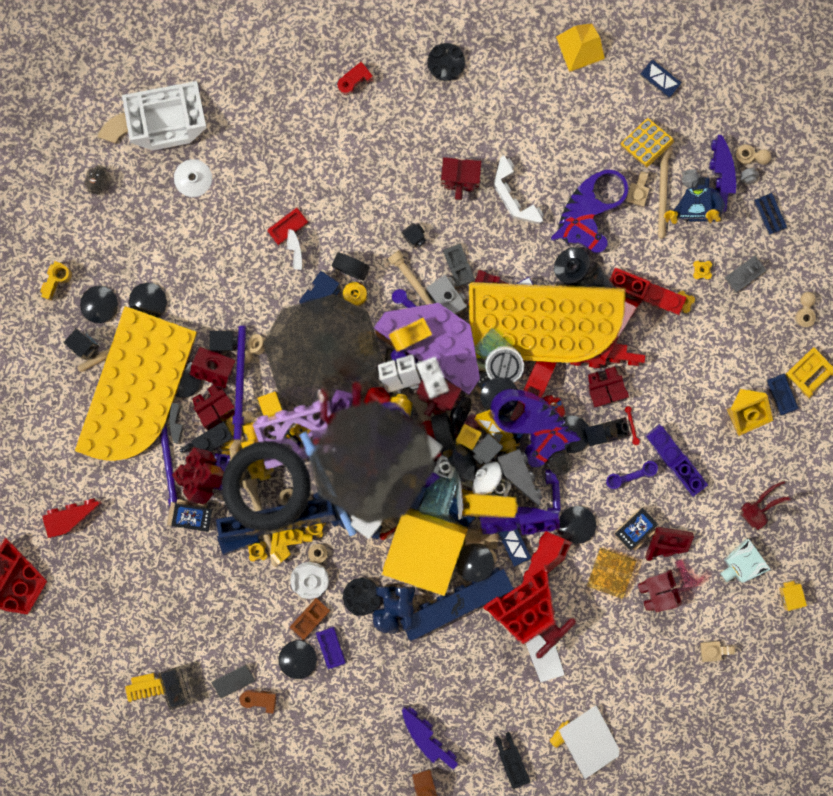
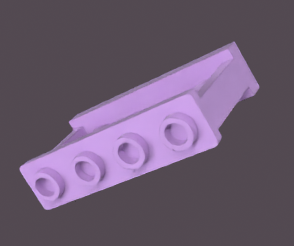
(290, 418)

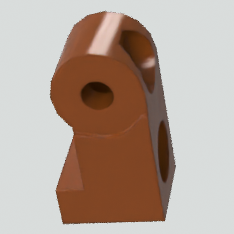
(260, 699)

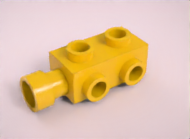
(258, 468)

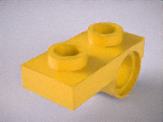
(49, 287)
(410, 334)

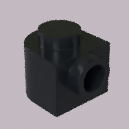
(414, 235)

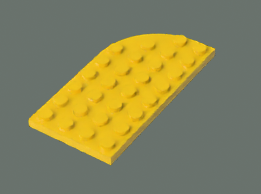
(547, 320)
(135, 386)

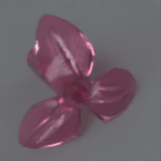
(689, 581)

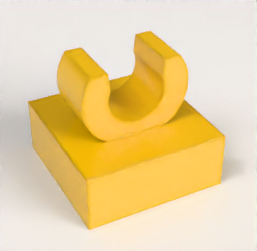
(468, 436)

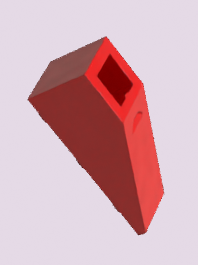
(64, 521)
(550, 552)

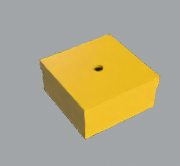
(424, 551)

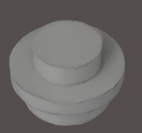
(749, 176)

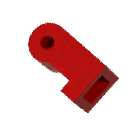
(352, 78)

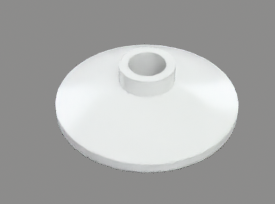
(199, 185)
(487, 478)

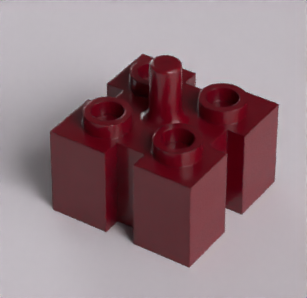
(460, 174)
(441, 402)
(199, 476)

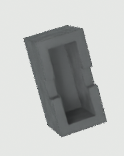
(486, 449)

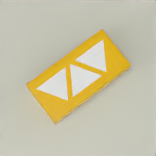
(487, 422)

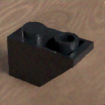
(607, 431)

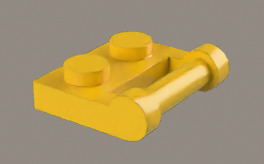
(806, 368)

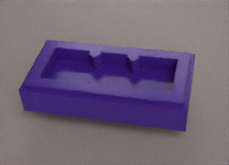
(330, 648)

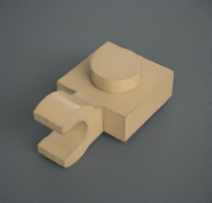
(637, 192)
(476, 536)
(712, 651)

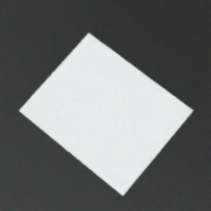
(548, 666)
(590, 742)

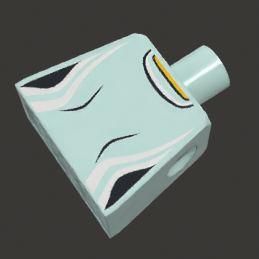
(744, 563)

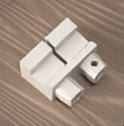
(405, 376)
(432, 377)

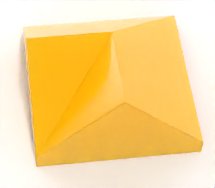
(580, 46)
(750, 411)

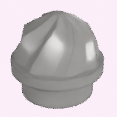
(690, 178)

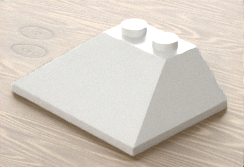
(164, 116)

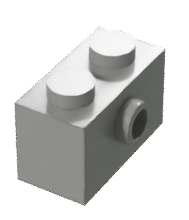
(444, 292)

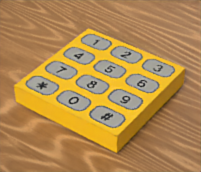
(647, 142)

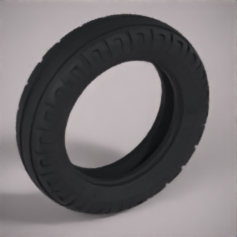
(232, 478)

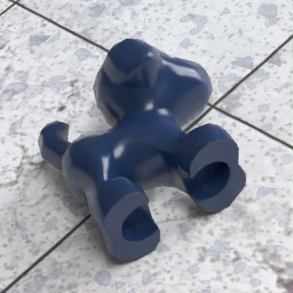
(386, 619)

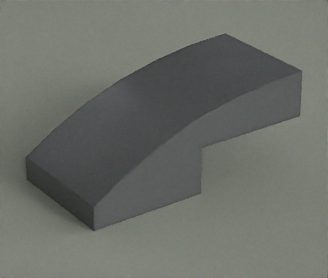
(458, 264)
(176, 429)

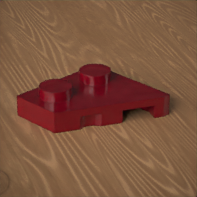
(669, 542)

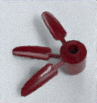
(754, 514)

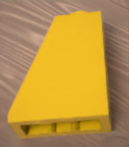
(489, 506)

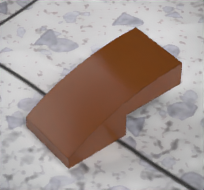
(309, 619)

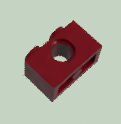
(212, 367)

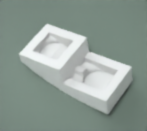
(293, 244)

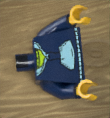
(698, 205)

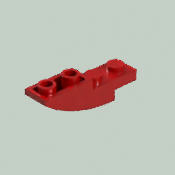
(648, 292)
(618, 354)
(535, 384)

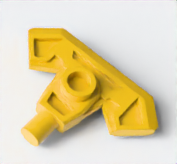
(281, 540)

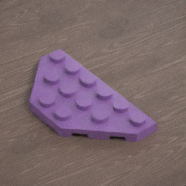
(449, 343)

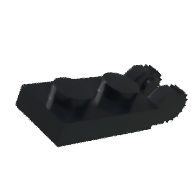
(211, 439)
(512, 763)

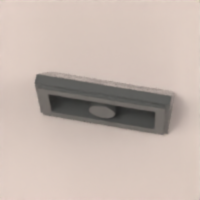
(233, 681)

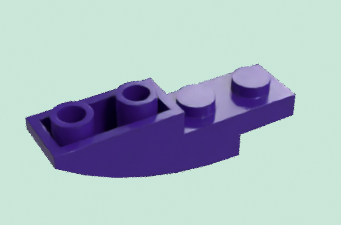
(723, 166)
(676, 460)
(527, 519)
(421, 733)

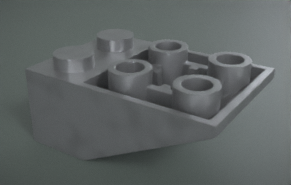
(516, 472)

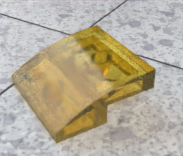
(611, 573)

